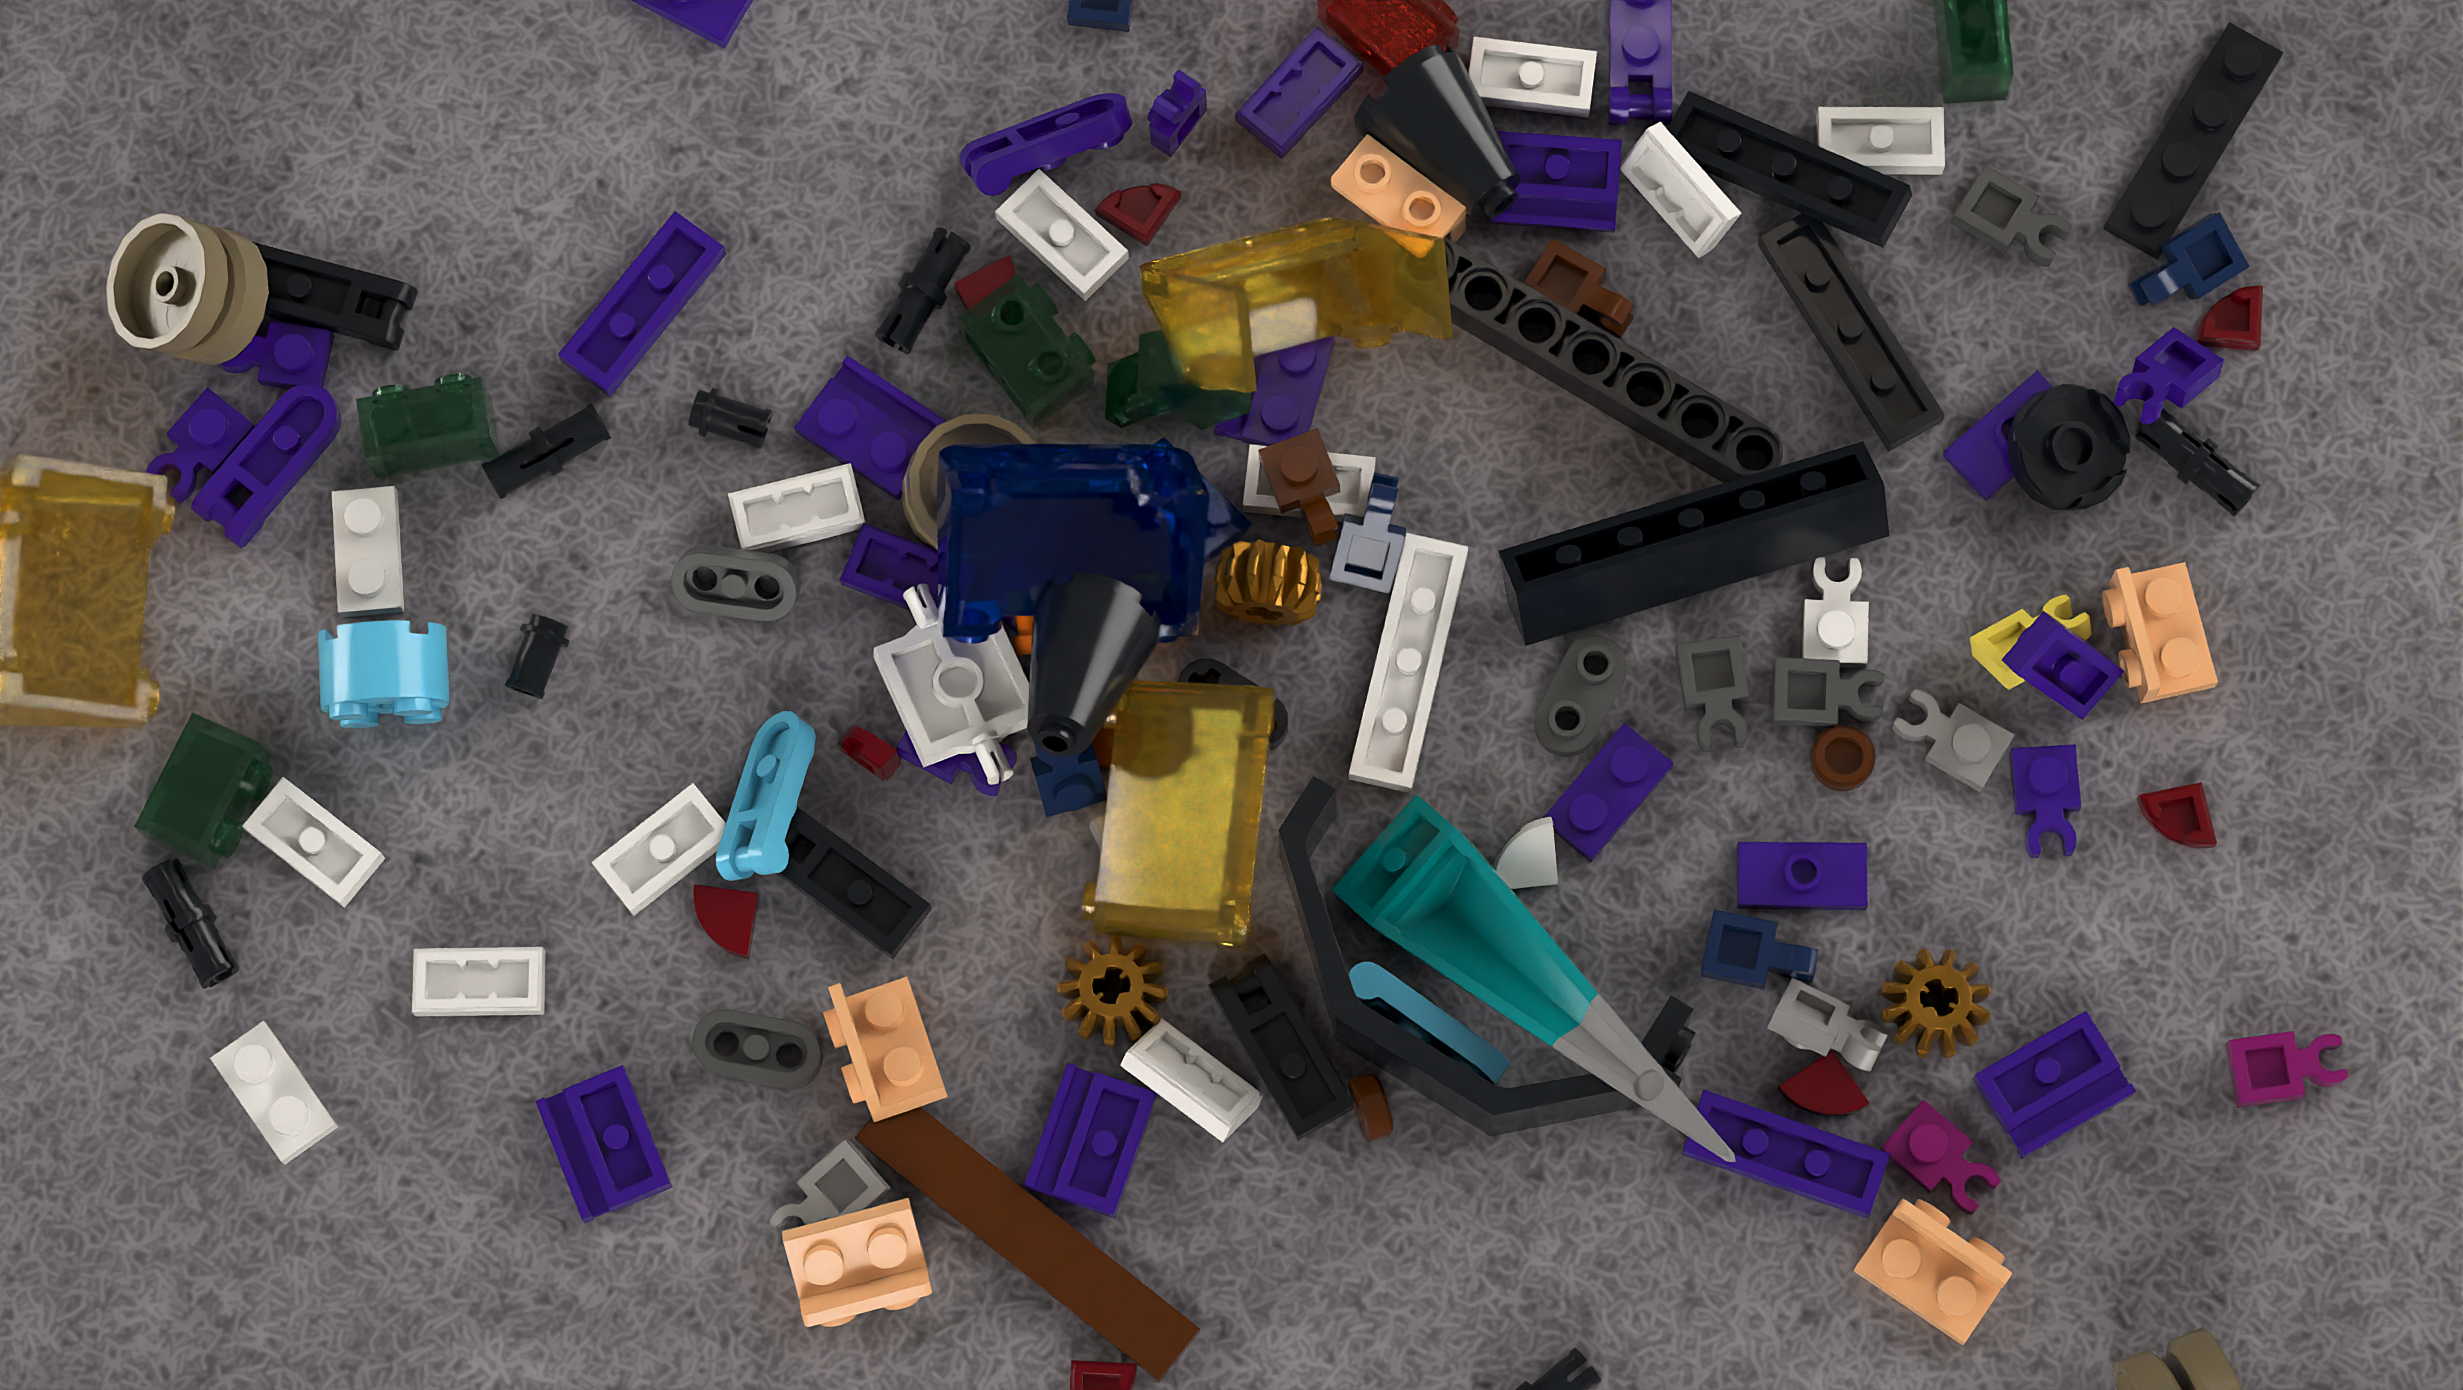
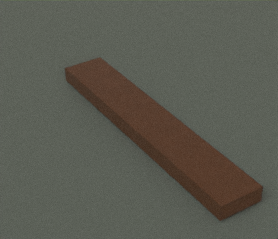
(1031, 1238)

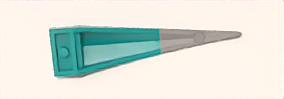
(1457, 915)

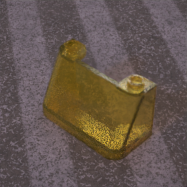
(76, 592)
(1183, 814)

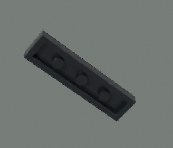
(2193, 140)
(1790, 170)
(1851, 330)

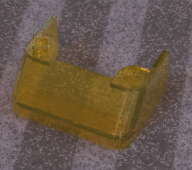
(1292, 289)

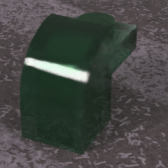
(1155, 383)

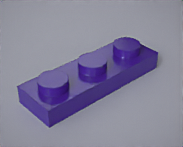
(642, 304)
(1791, 1155)

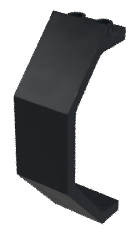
(1415, 1062)

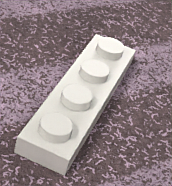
(1408, 663)

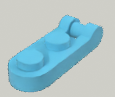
(766, 799)
(1426, 1021)

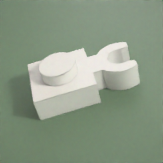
(1835, 625)

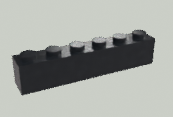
(1694, 543)

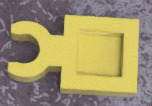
(1995, 641)

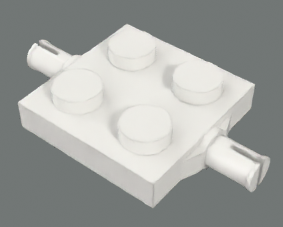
(954, 692)

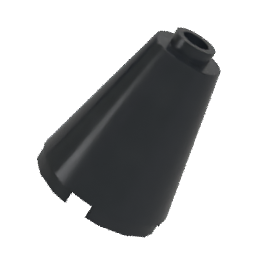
(1443, 131)
(1084, 657)

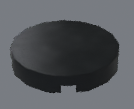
(2068, 447)

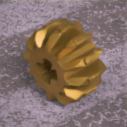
(1268, 583)
(1129, 1004)
(1925, 1021)

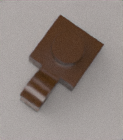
(1576, 285)
(1302, 479)

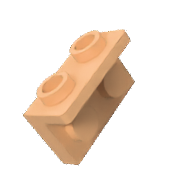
(1397, 193)
(2160, 632)
(888, 1049)
(857, 1263)
(1934, 1269)

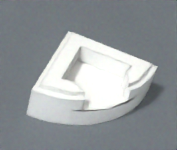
(1529, 856)

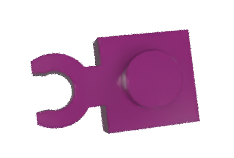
(2273, 1069)
(1932, 1151)

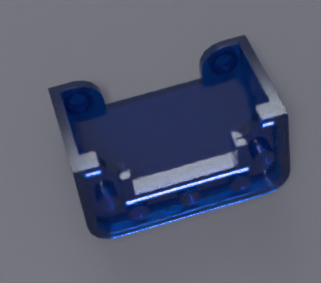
(1062, 509)

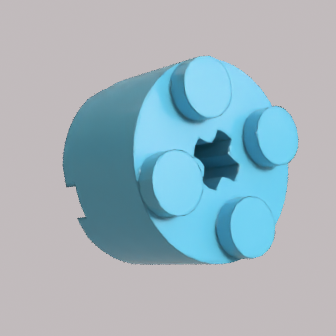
(383, 671)

